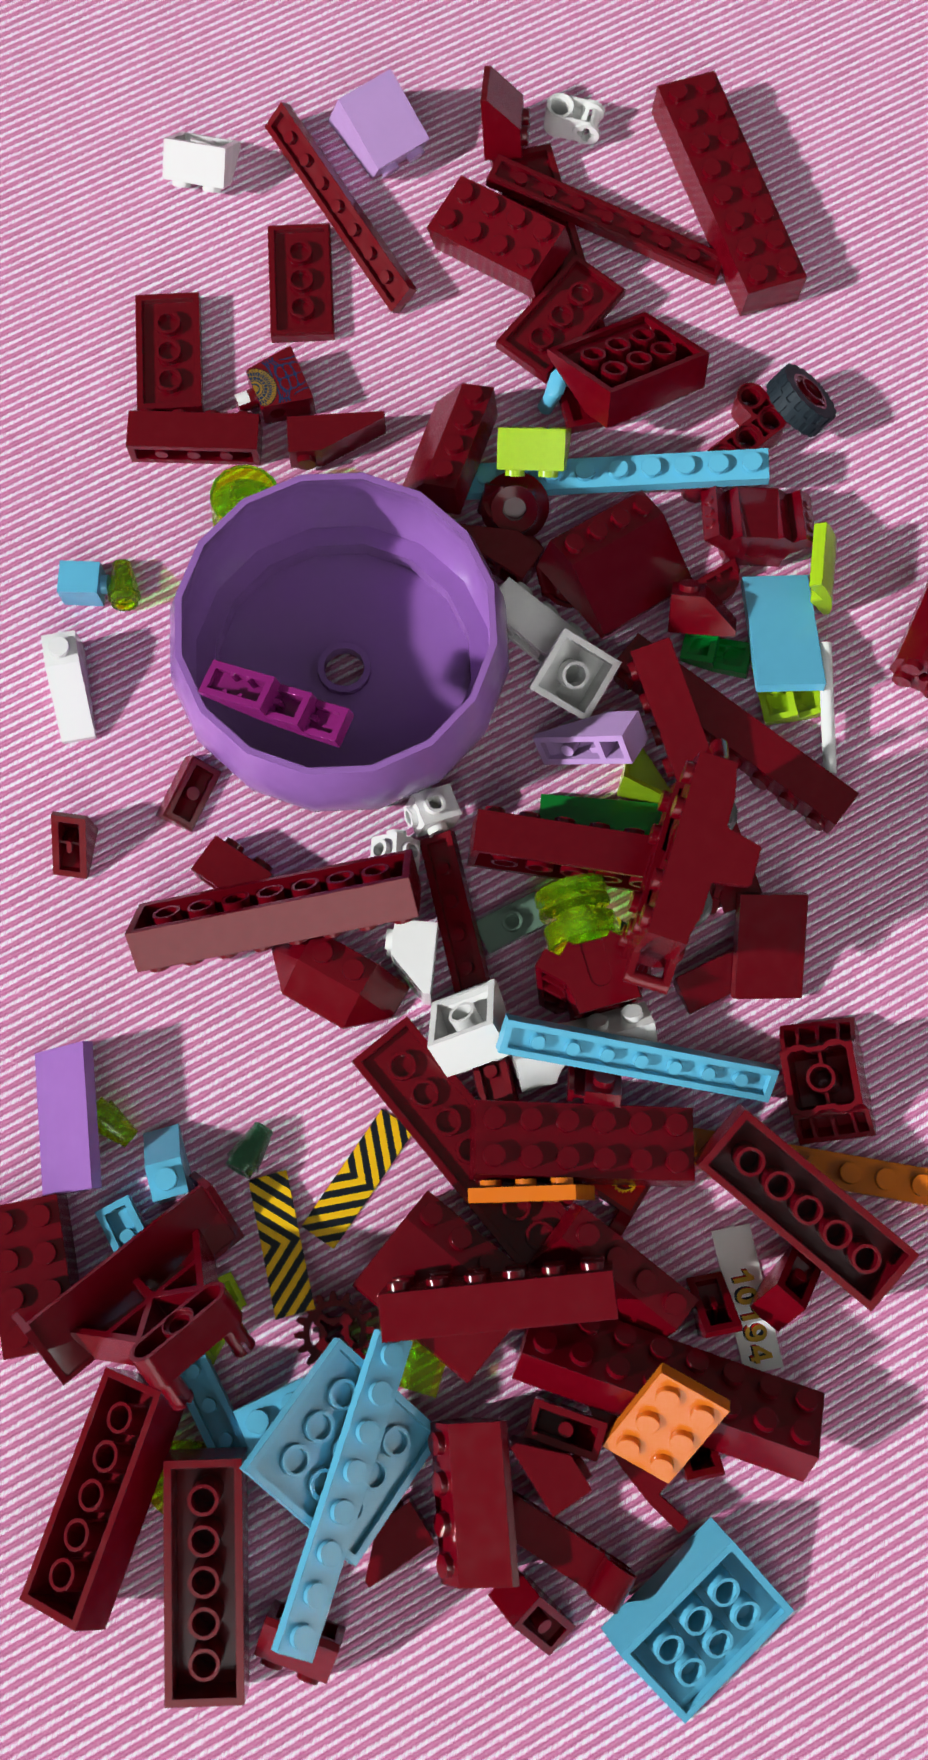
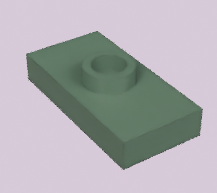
(509, 923)

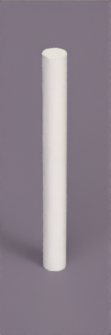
(828, 712)

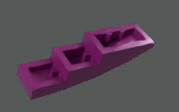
(276, 703)

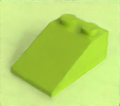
(533, 449)

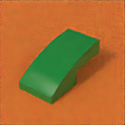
(717, 654)

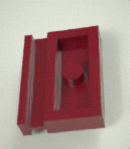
(594, 1087)

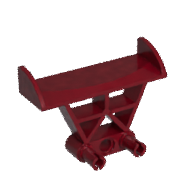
(150, 1301)

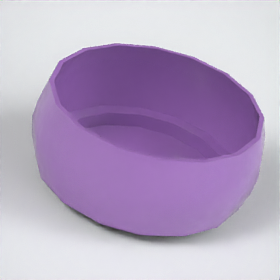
(330, 573)

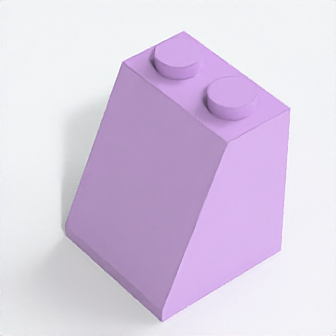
(379, 125)

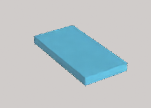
(782, 634)

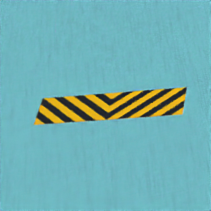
(357, 1179)
(281, 1245)

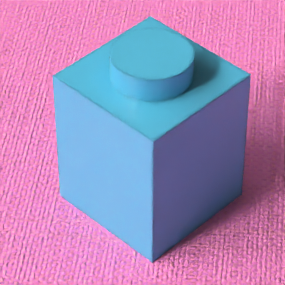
(82, 583)

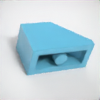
(166, 1164)

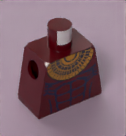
(277, 389)

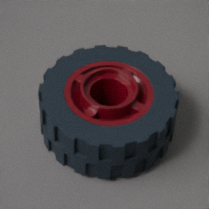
(800, 400)

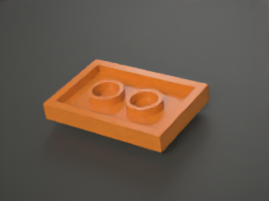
(666, 1423)

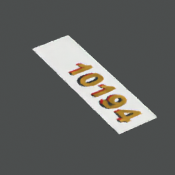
(743, 1275)

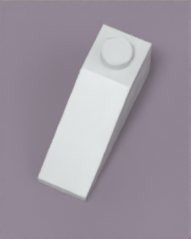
(69, 685)

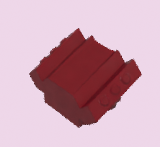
(757, 524)
(586, 978)
(826, 1080)

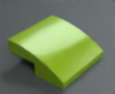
(823, 567)
(789, 706)

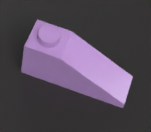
(599, 739)

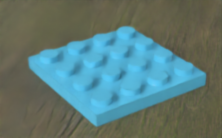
(302, 1439)

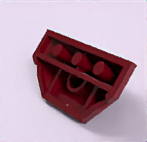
(337, 982)

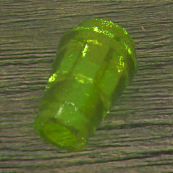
(123, 587)
(114, 1123)

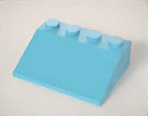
(697, 1620)

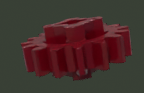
(346, 1319)

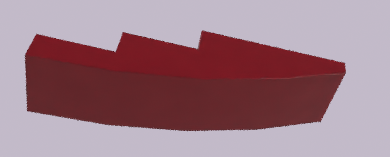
(645, 1482)

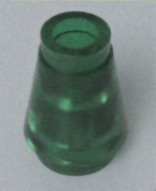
(249, 1151)

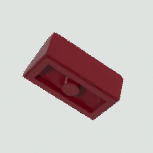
(188, 793)
(705, 983)

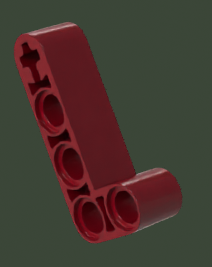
(751, 427)
(572, 1554)

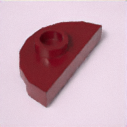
(723, 580)

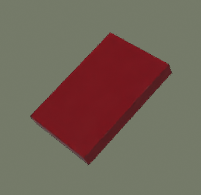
(769, 945)

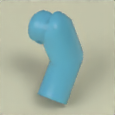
(553, 392)

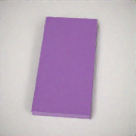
(68, 1119)

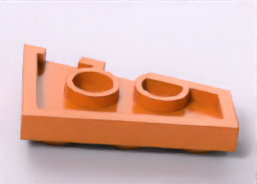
(527, 1190)

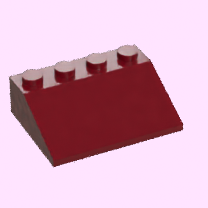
(629, 368)
(616, 563)
(429, 1242)

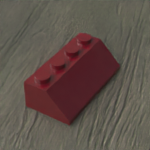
(453, 446)
(643, 1290)
(473, 1503)

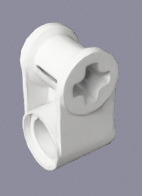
(569, 118)

